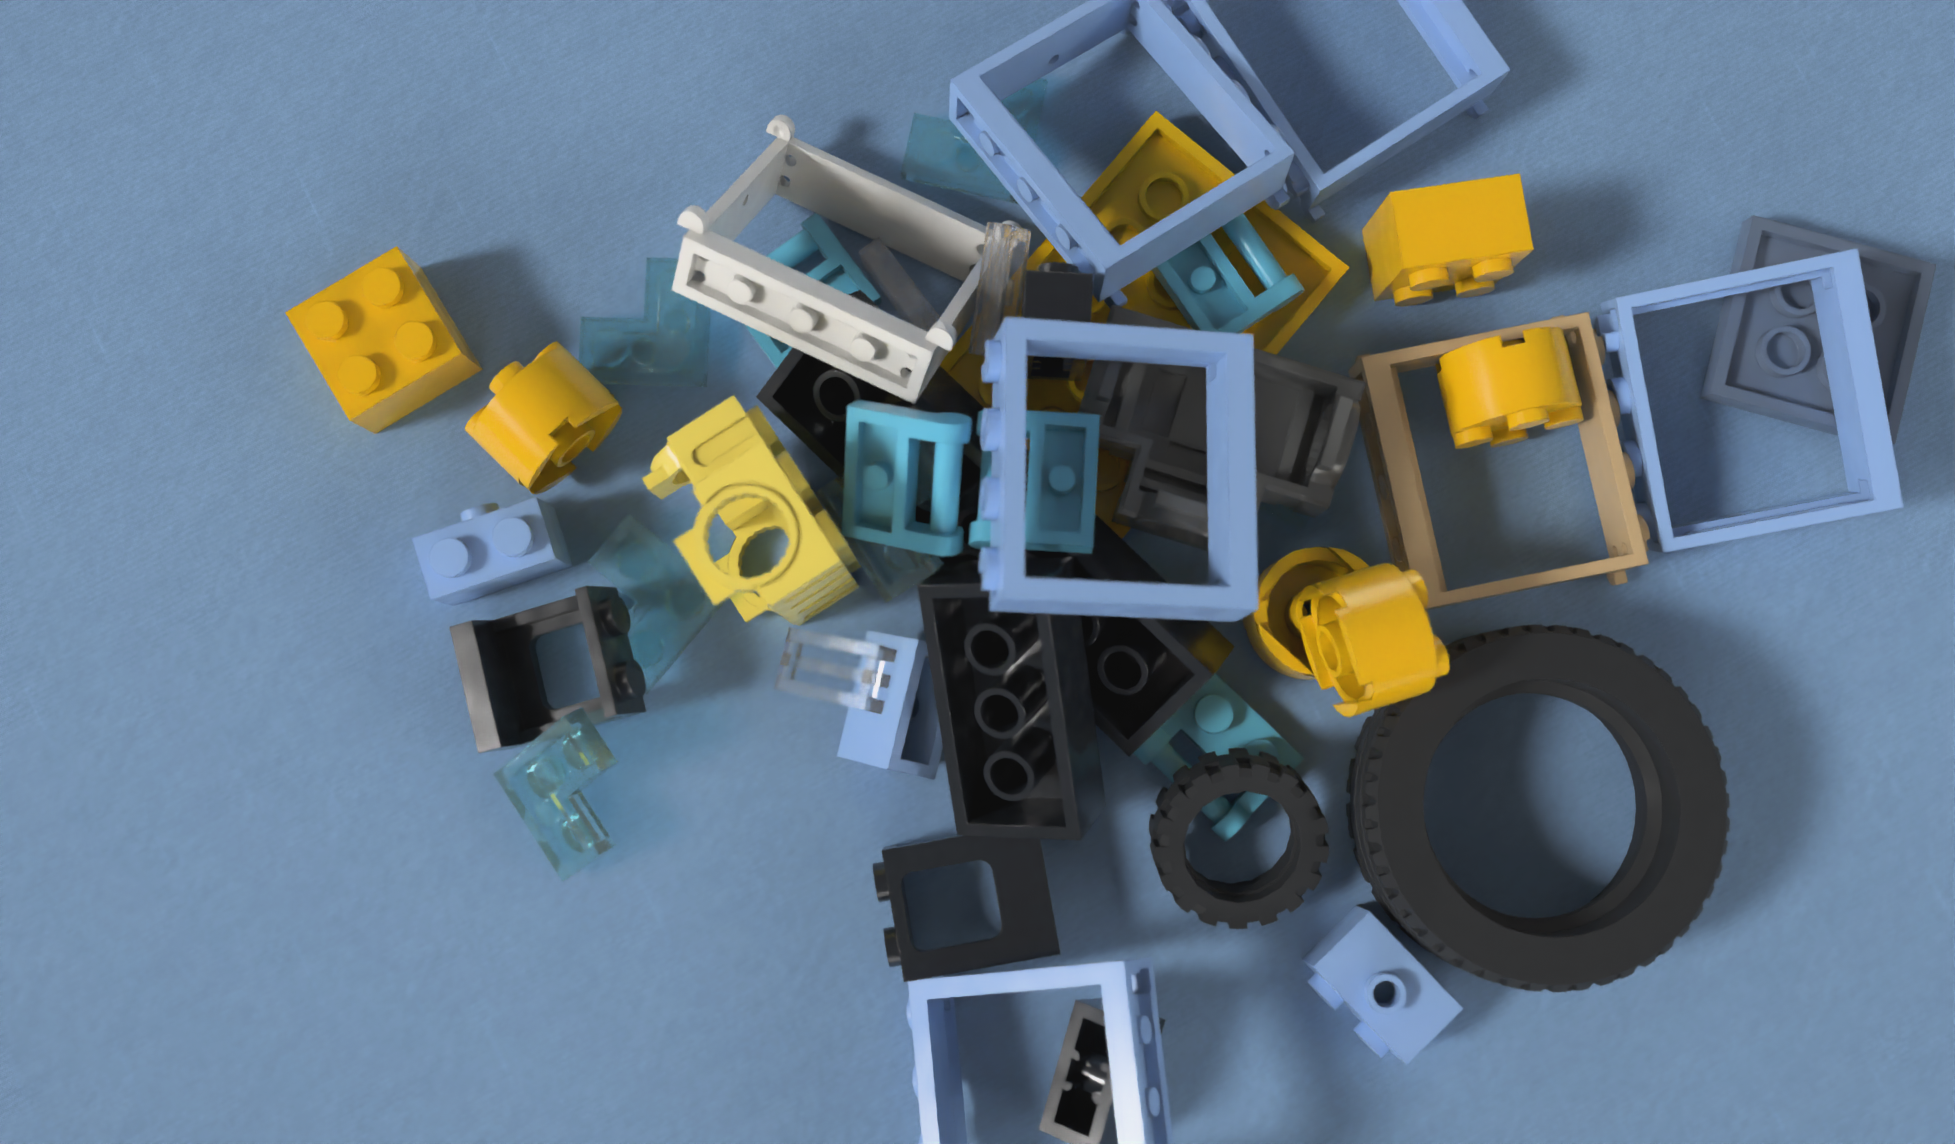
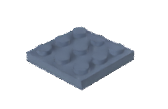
(1770, 341)

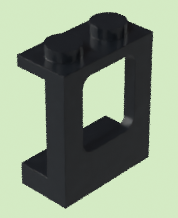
(505, 677)
(1021, 893)

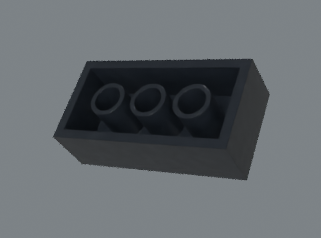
(1012, 708)

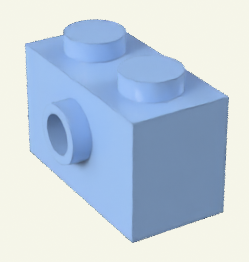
(491, 550)
(908, 730)
(1381, 985)

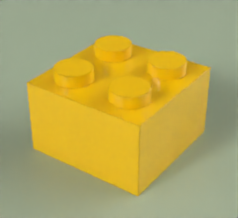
(1447, 239)
(383, 341)

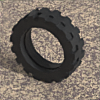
(1251, 899)

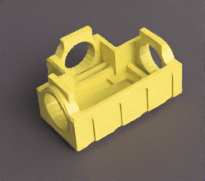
(754, 488)

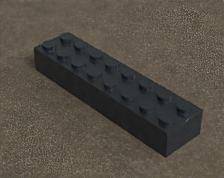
(1135, 664)

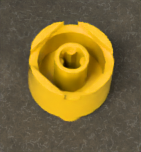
(1505, 387)
(544, 417)
(1276, 624)
(1372, 638)

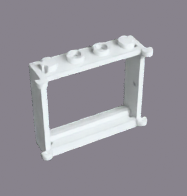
(808, 311)

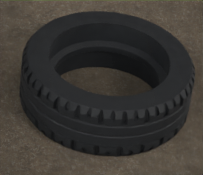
(1674, 836)

